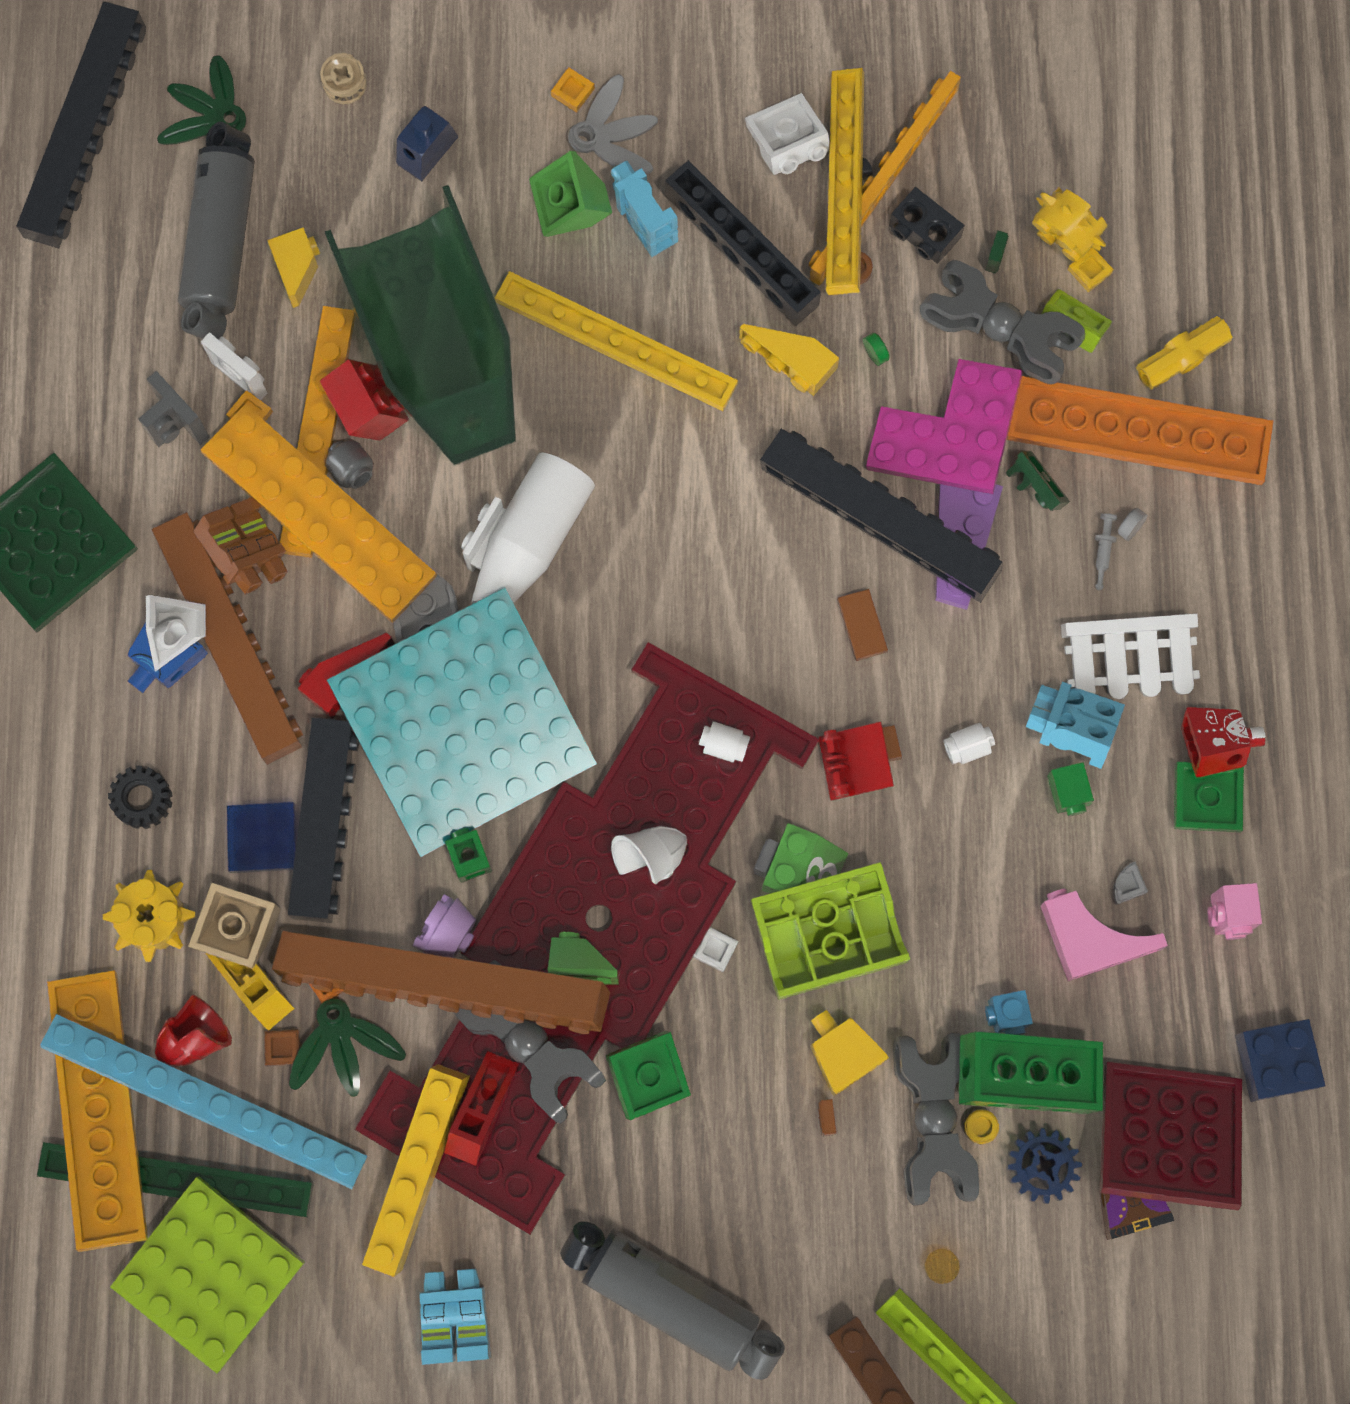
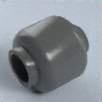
(349, 464)

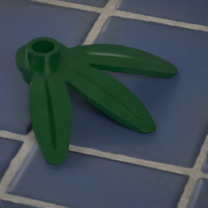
(199, 101)
(338, 1034)

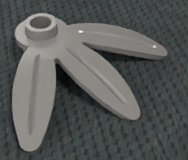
(601, 135)

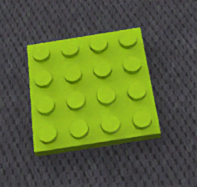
(207, 1274)

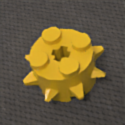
(1069, 223)
(168, 914)

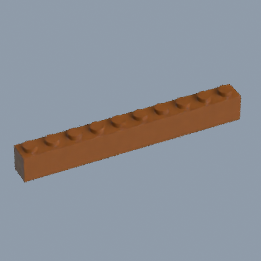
(442, 981)

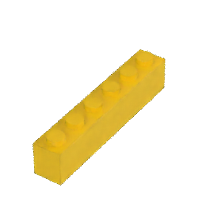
(415, 1170)

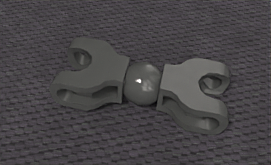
(1002, 322)
(548, 1064)
(936, 1120)

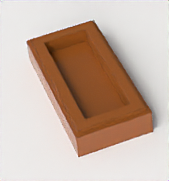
(862, 625)

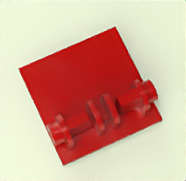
(855, 761)

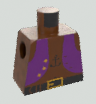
(1130, 1214)

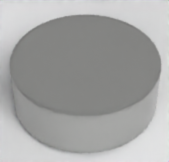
(1132, 524)

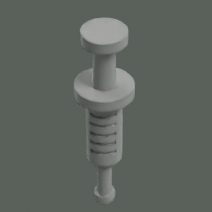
(1104, 548)

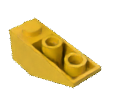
(797, 356)

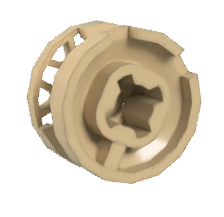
(343, 78)

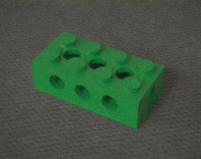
(1046, 1057)

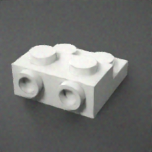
(789, 134)

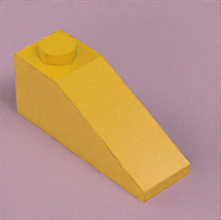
(255, 991)

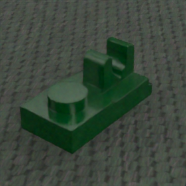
(1048, 492)

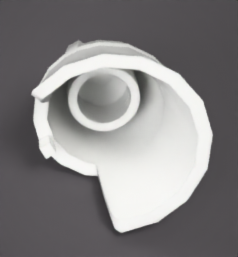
(656, 847)

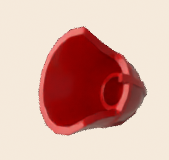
(191, 1034)

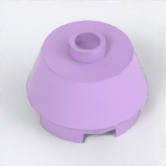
(446, 929)

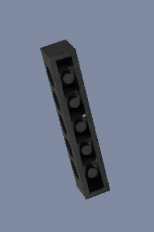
(742, 243)

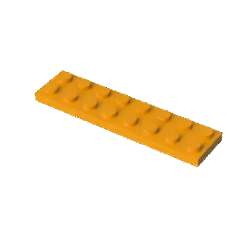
(319, 513)
(98, 1123)

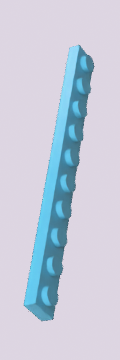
(203, 1101)

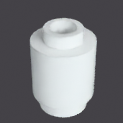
(724, 742)
(969, 744)

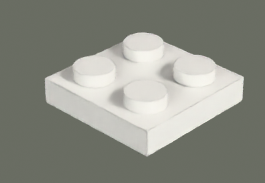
(241, 371)

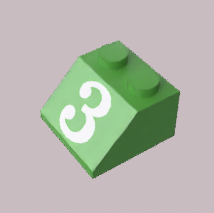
(802, 859)

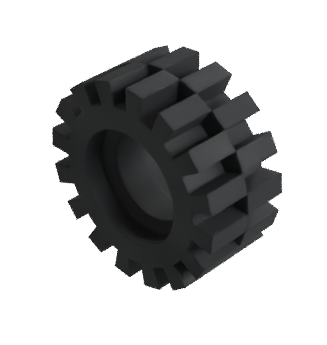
(122, 789)

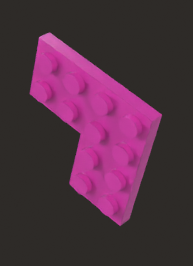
(962, 446)

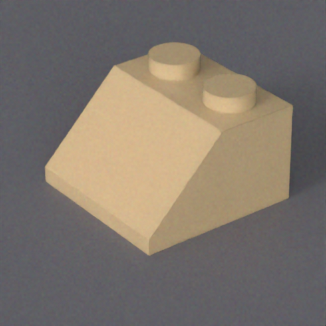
(234, 926)

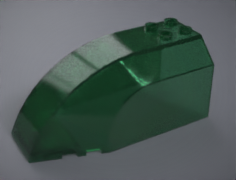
(435, 331)

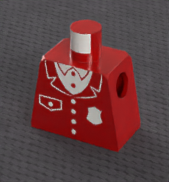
(1218, 739)

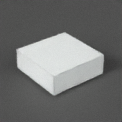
(716, 949)

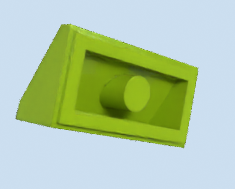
(1092, 321)

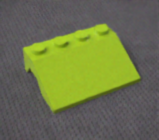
(829, 931)

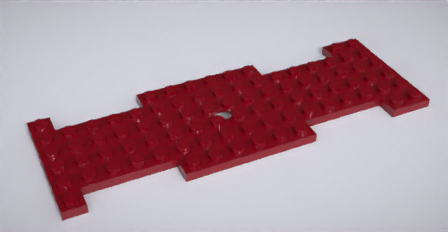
(654, 927)

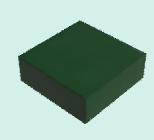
(997, 252)

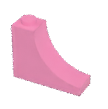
(1085, 942)

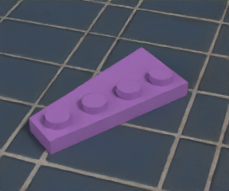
(971, 514)

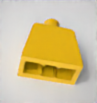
(844, 1052)

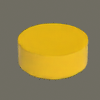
(981, 1127)

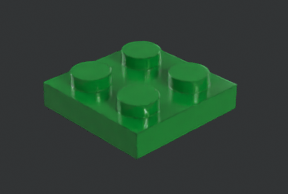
(1208, 801)
(648, 1075)

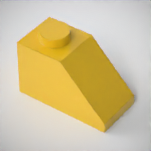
(295, 262)

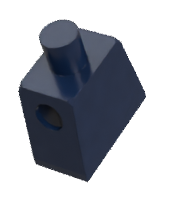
(426, 138)

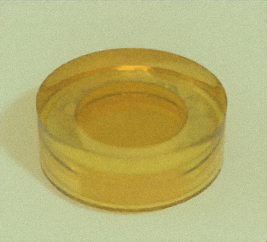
(941, 1266)

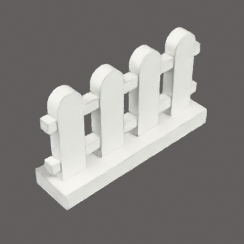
(1147, 653)

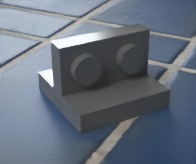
(170, 415)

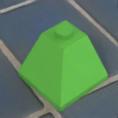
(569, 196)
(579, 959)

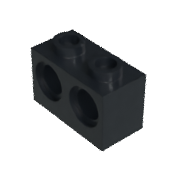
(932, 220)

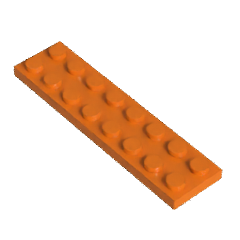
(1141, 430)

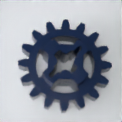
(1051, 1181)

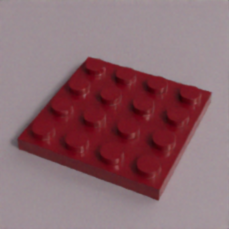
(1172, 1136)

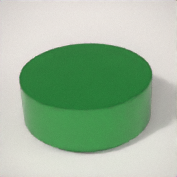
(876, 349)

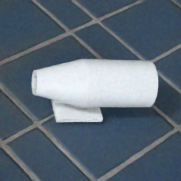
(520, 542)

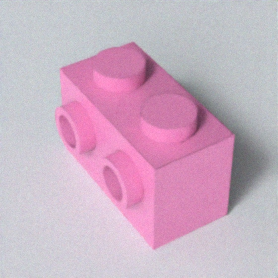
(1235, 910)

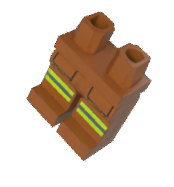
(242, 545)

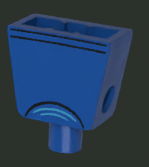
(170, 672)

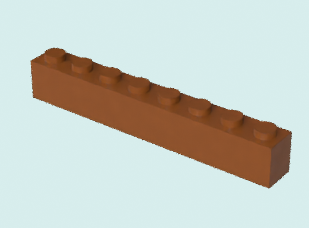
(229, 642)

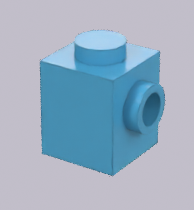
(1009, 1013)

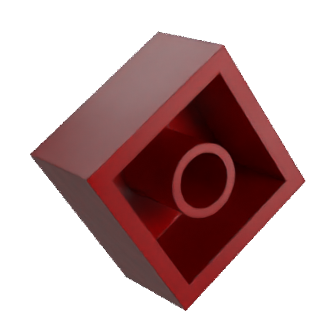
(363, 400)

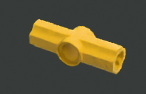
(1184, 352)

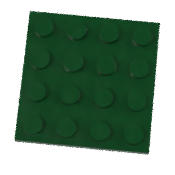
(54, 542)

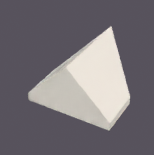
(172, 627)

